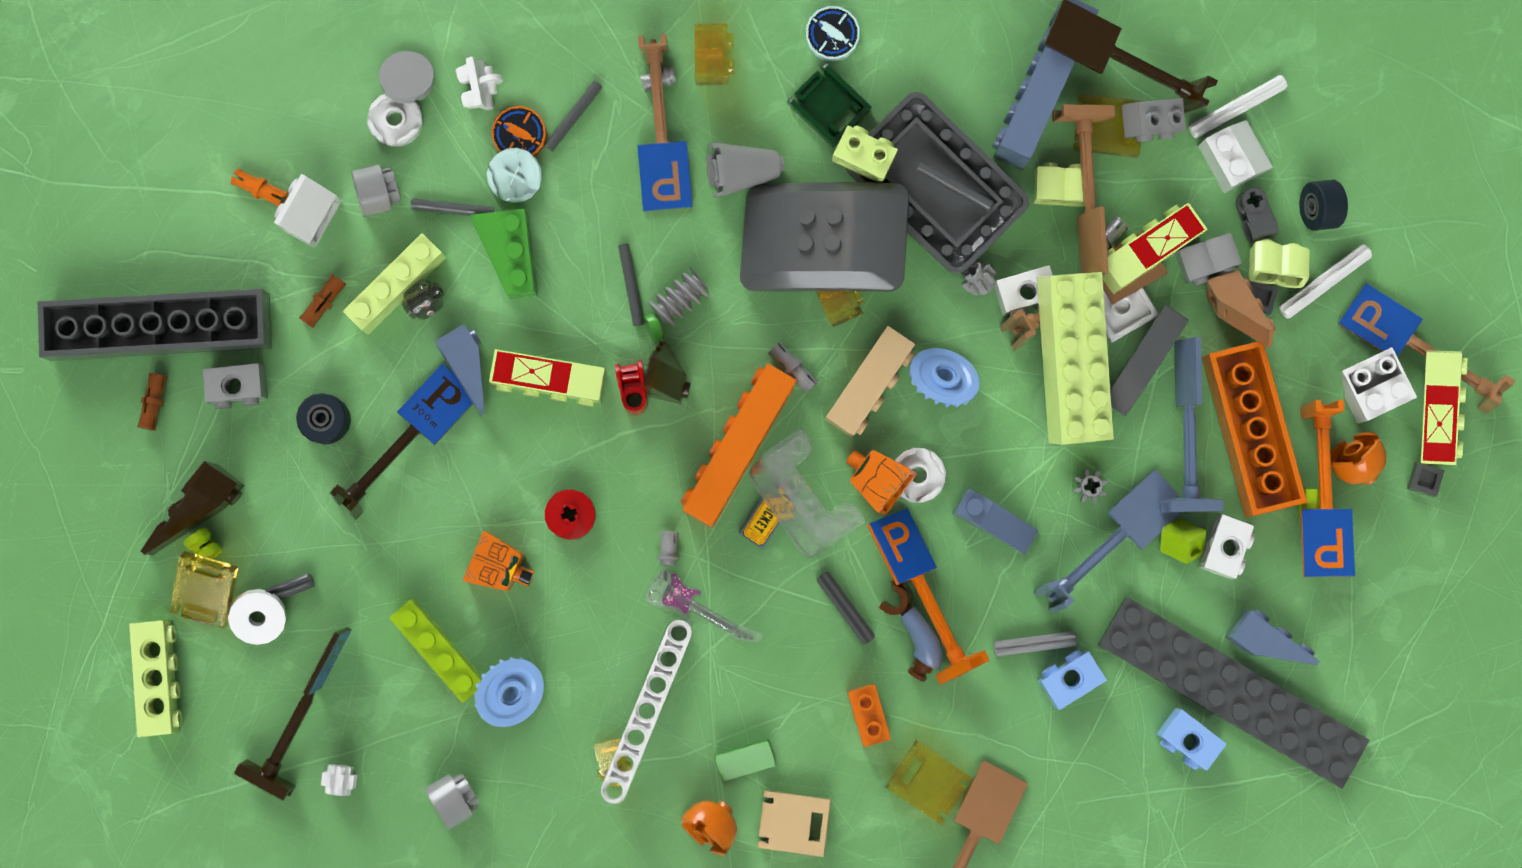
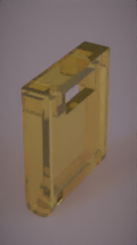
(1109, 135)
(203, 593)
(933, 786)

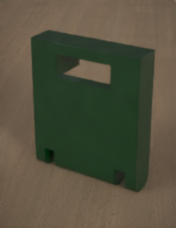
(826, 102)

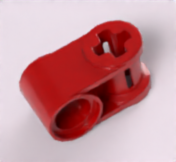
(630, 382)

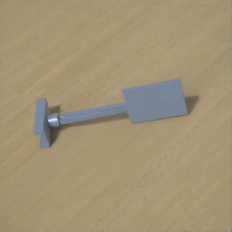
(1188, 394)
(1137, 518)

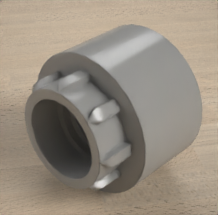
(375, 189)
(452, 799)

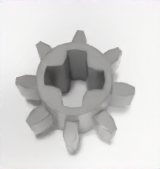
(979, 278)
(1092, 479)

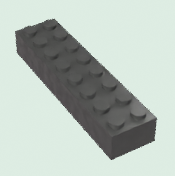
(154, 324)

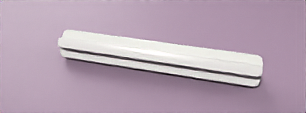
(1238, 106)
(1325, 281)

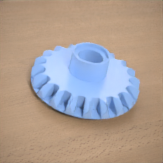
(944, 377)
(516, 703)

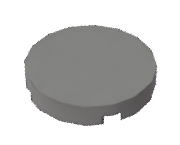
(406, 77)

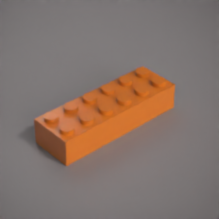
(1254, 429)
(739, 445)

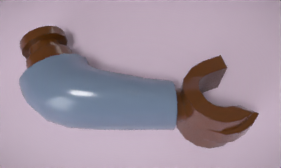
(926, 643)

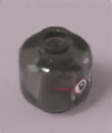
(423, 299)

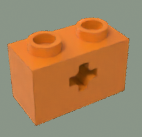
(868, 715)

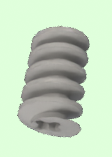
(680, 297)

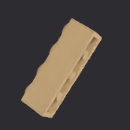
(870, 381)

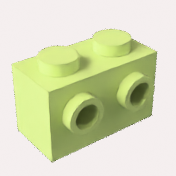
(865, 154)

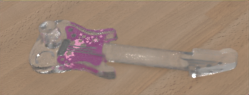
(670, 593)

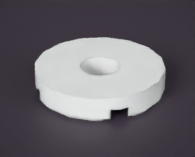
(394, 135)
(934, 472)
(252, 631)

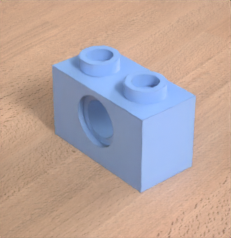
(1088, 678)
(1206, 745)

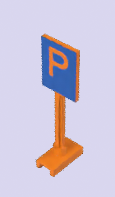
(1326, 531)
(908, 560)

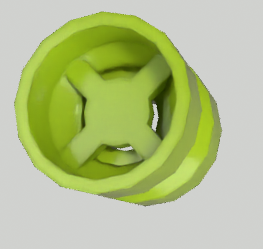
(202, 544)

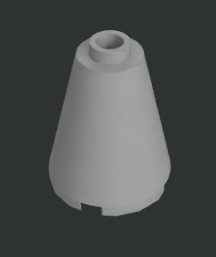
(740, 167)

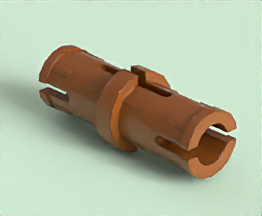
(322, 301)
(152, 401)

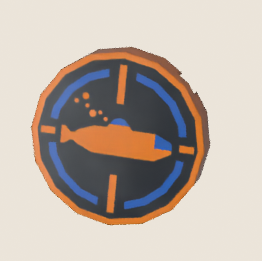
(520, 129)

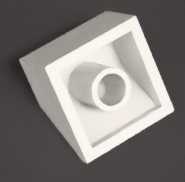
(1234, 155)

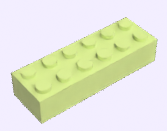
(1075, 358)

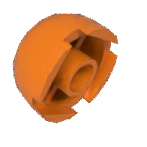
(1359, 460)
(711, 824)

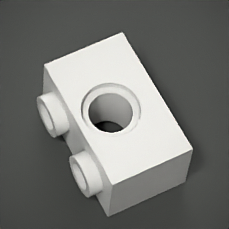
(1009, 288)
(1215, 558)

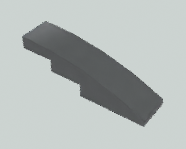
(1146, 359)

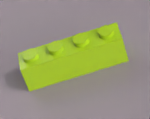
(437, 649)

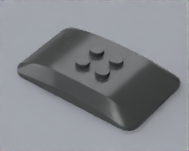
(939, 219)
(825, 237)

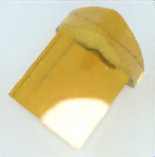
(605, 753)

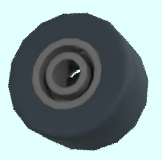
(1323, 205)
(332, 422)

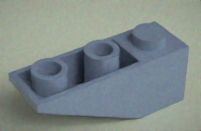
(1259, 638)

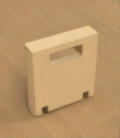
(789, 823)

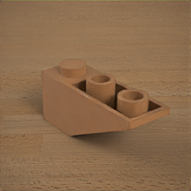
(1235, 304)

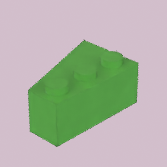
(509, 248)

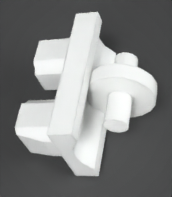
(482, 83)

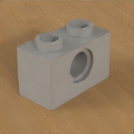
(218, 383)

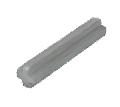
(1034, 643)

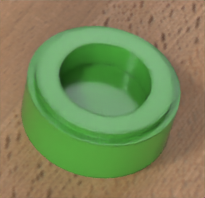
(654, 327)

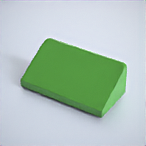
(744, 760)

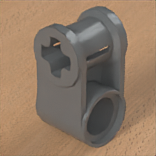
(1256, 219)

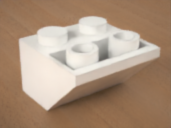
(307, 210)
(1376, 386)

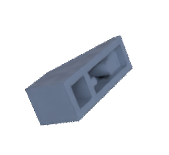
(463, 357)
(995, 521)

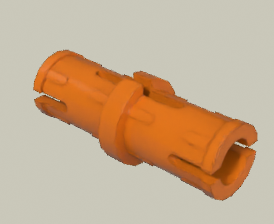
(259, 187)

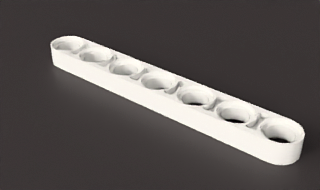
(646, 726)

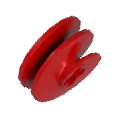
(564, 527)

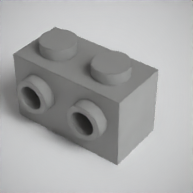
(1153, 118)

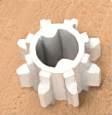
(339, 780)

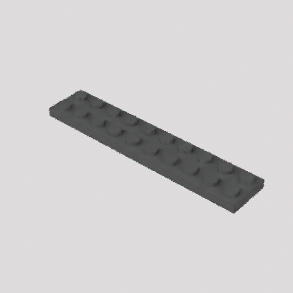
(1233, 692)

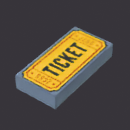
(760, 525)

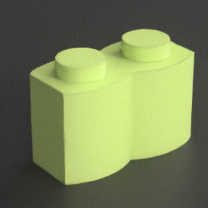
(1058, 185)
(1279, 264)

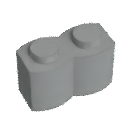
(1208, 259)

